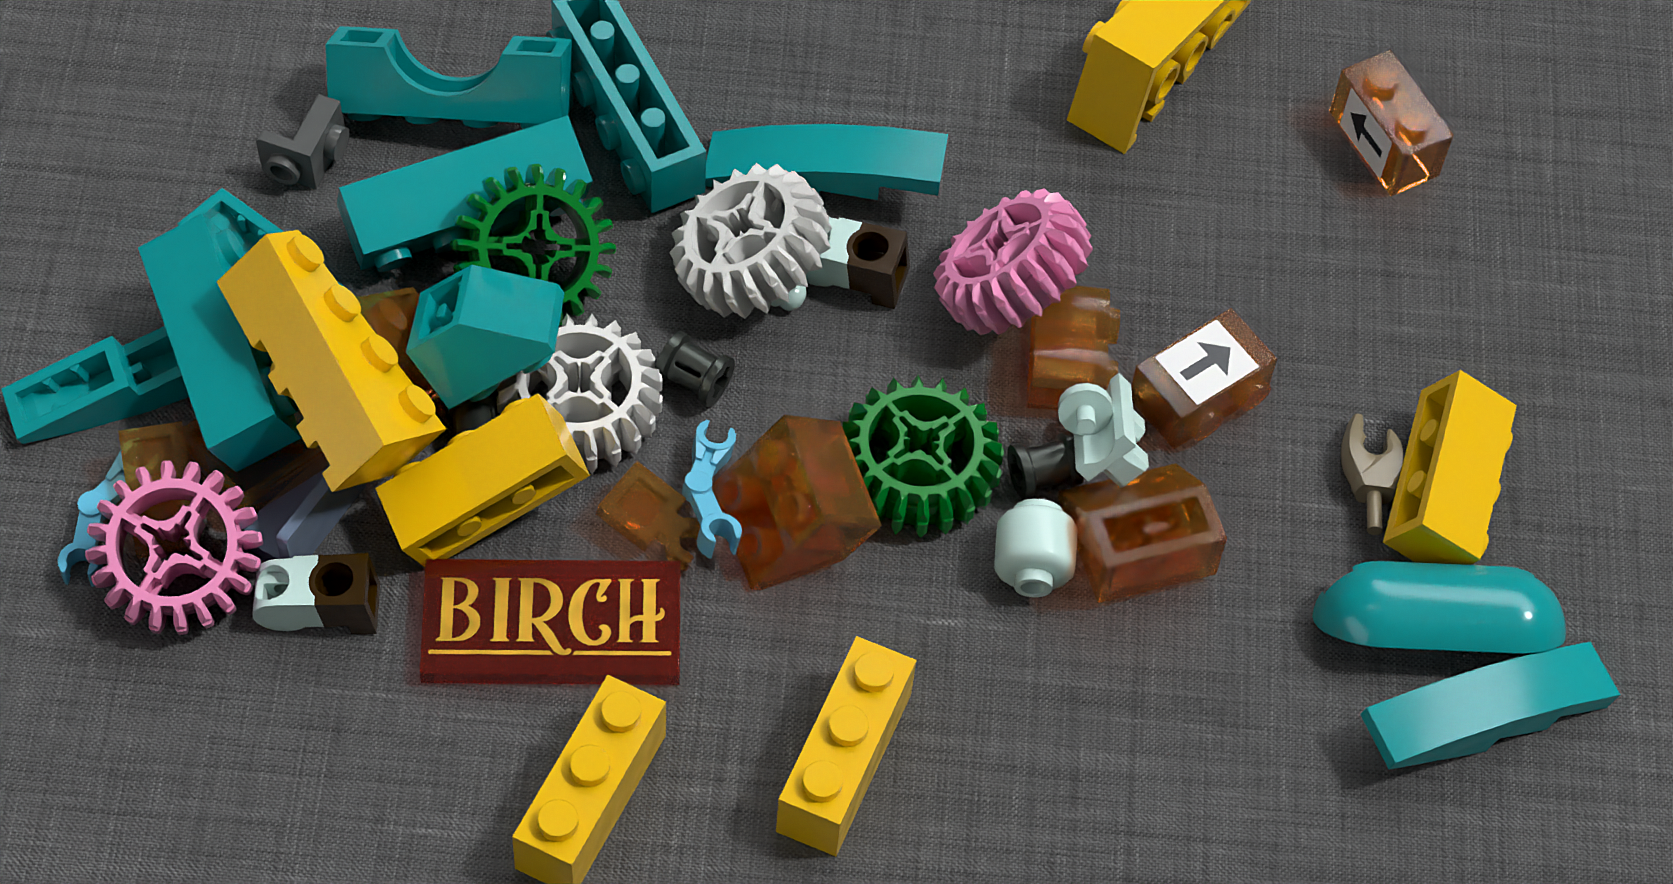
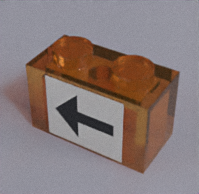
(1391, 122)
(1203, 379)

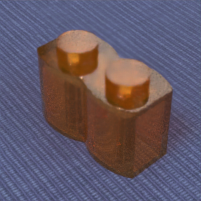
(1071, 345)

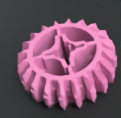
(1013, 261)
(160, 574)

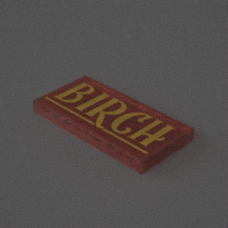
(550, 621)

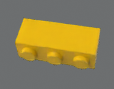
(1451, 472)
(482, 480)
(845, 746)
(590, 784)

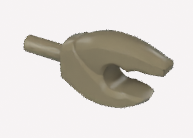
(1370, 475)

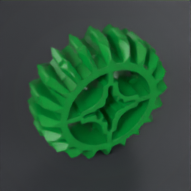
(535, 218)
(922, 433)

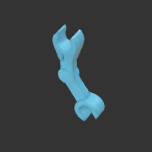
(697, 489)
(90, 514)

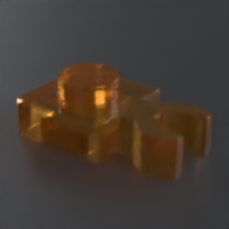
(647, 511)

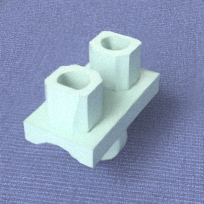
(1104, 430)

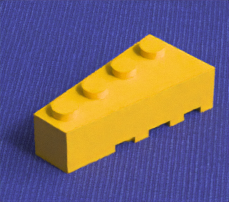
(1140, 58)
(329, 361)

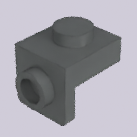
(311, 151)

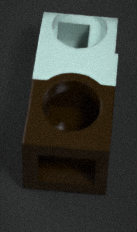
(864, 260)
(318, 593)

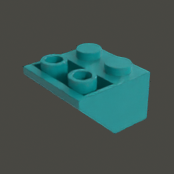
(482, 331)

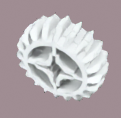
(751, 240)
(581, 384)

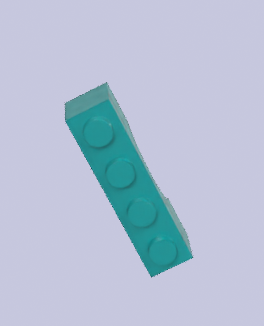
(379, 77)

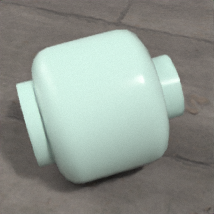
(1035, 546)

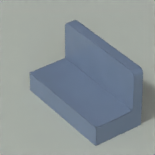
(301, 518)

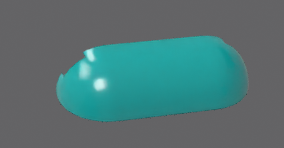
(1442, 608)

